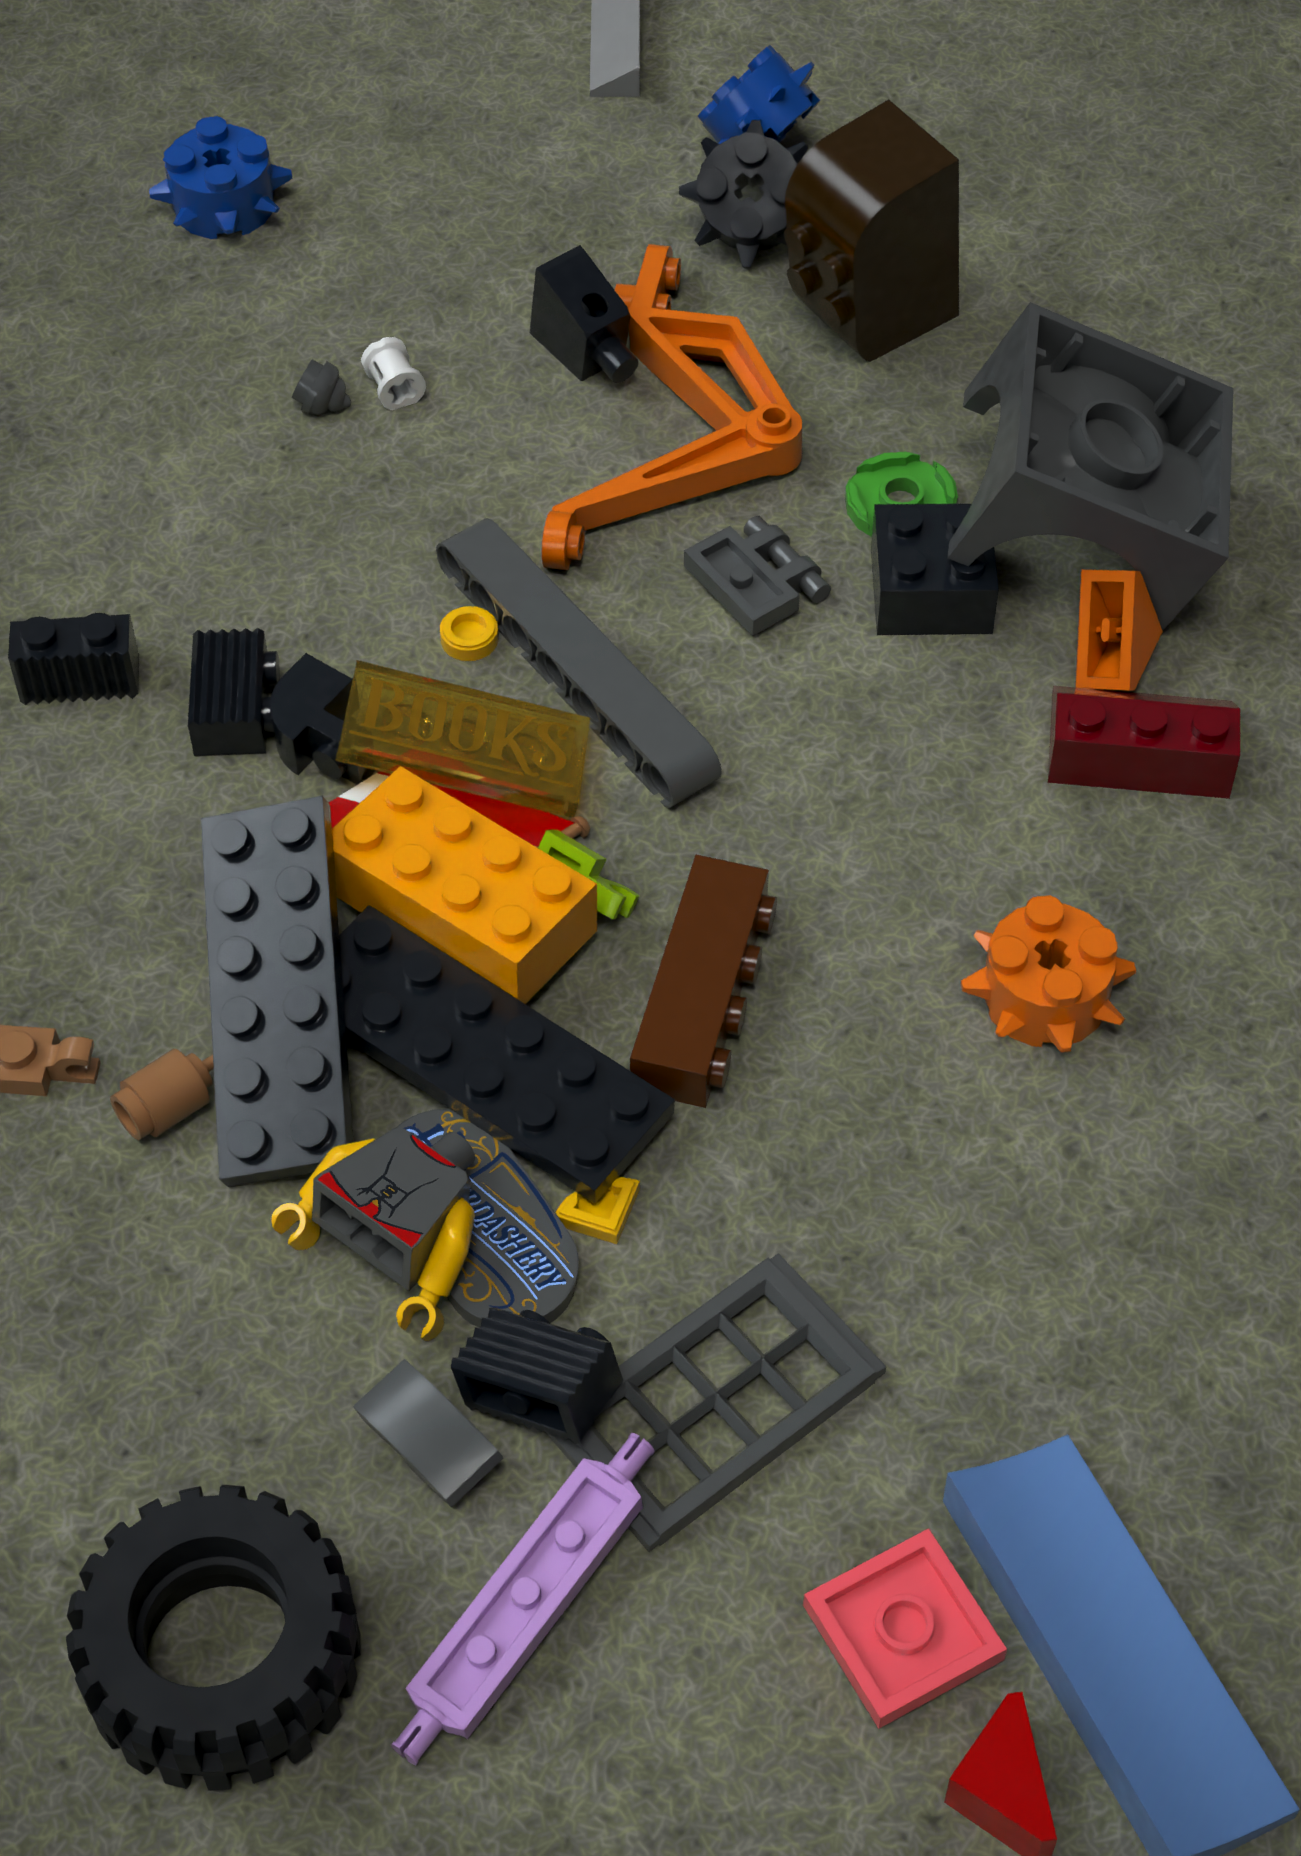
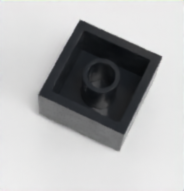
(917, 583)

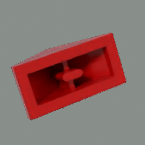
(1003, 1783)

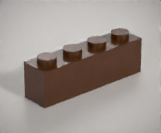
(702, 980)

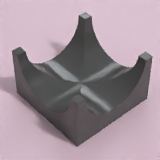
(1103, 452)

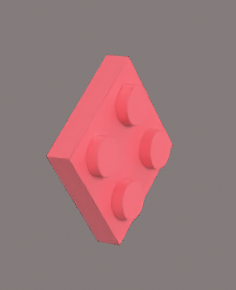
(904, 1628)

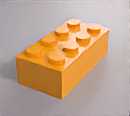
(463, 884)

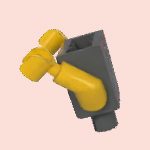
(396, 1209)

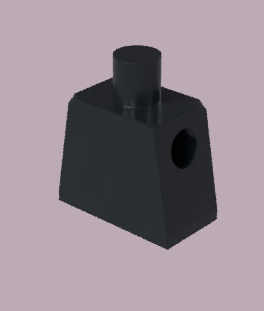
(581, 318)

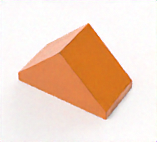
(1114, 629)

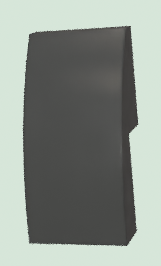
(428, 1432)

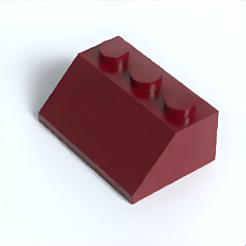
(1143, 742)

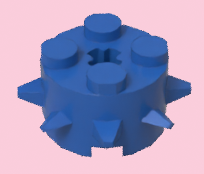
(766, 93)
(220, 179)

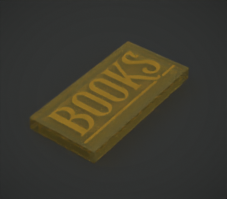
(464, 739)

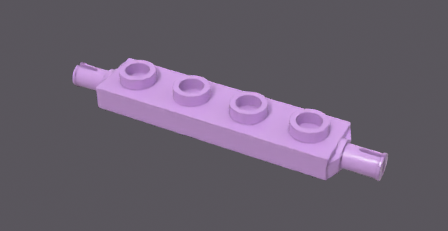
(524, 1599)

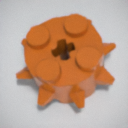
(1049, 974)

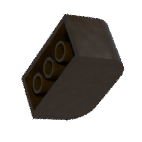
(876, 231)

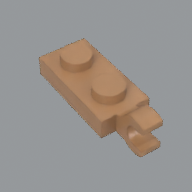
(36, 1056)

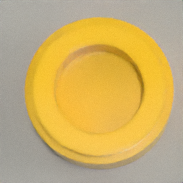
(469, 633)

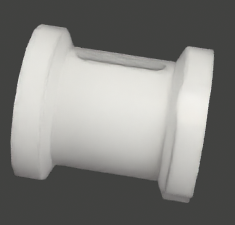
(396, 379)

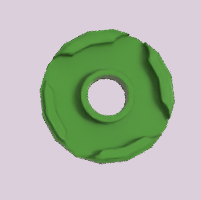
(892, 473)

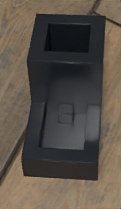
(309, 718)

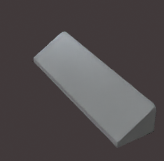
(615, 48)

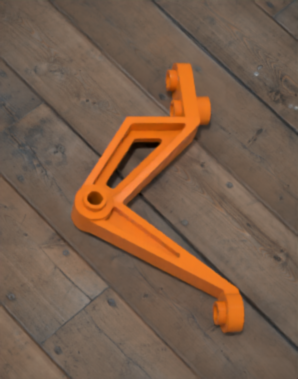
(738, 451)

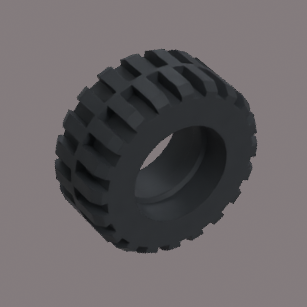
(233, 1724)

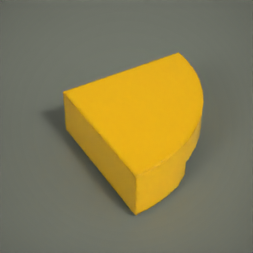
(606, 1217)

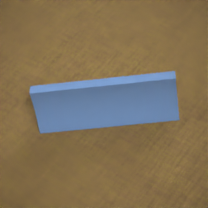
(1117, 1654)

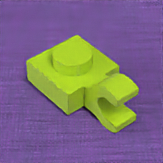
(611, 896)

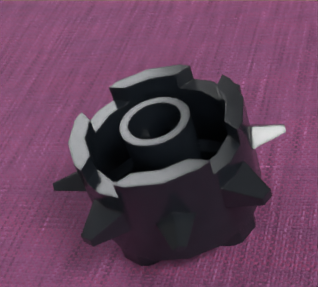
(725, 172)

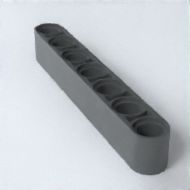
(581, 661)

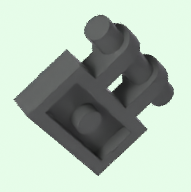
(744, 582)

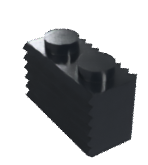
(74, 658)
(230, 692)
(537, 1373)

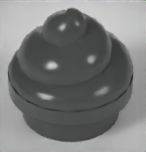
(321, 389)

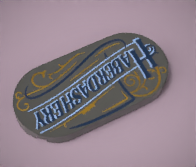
(518, 1244)

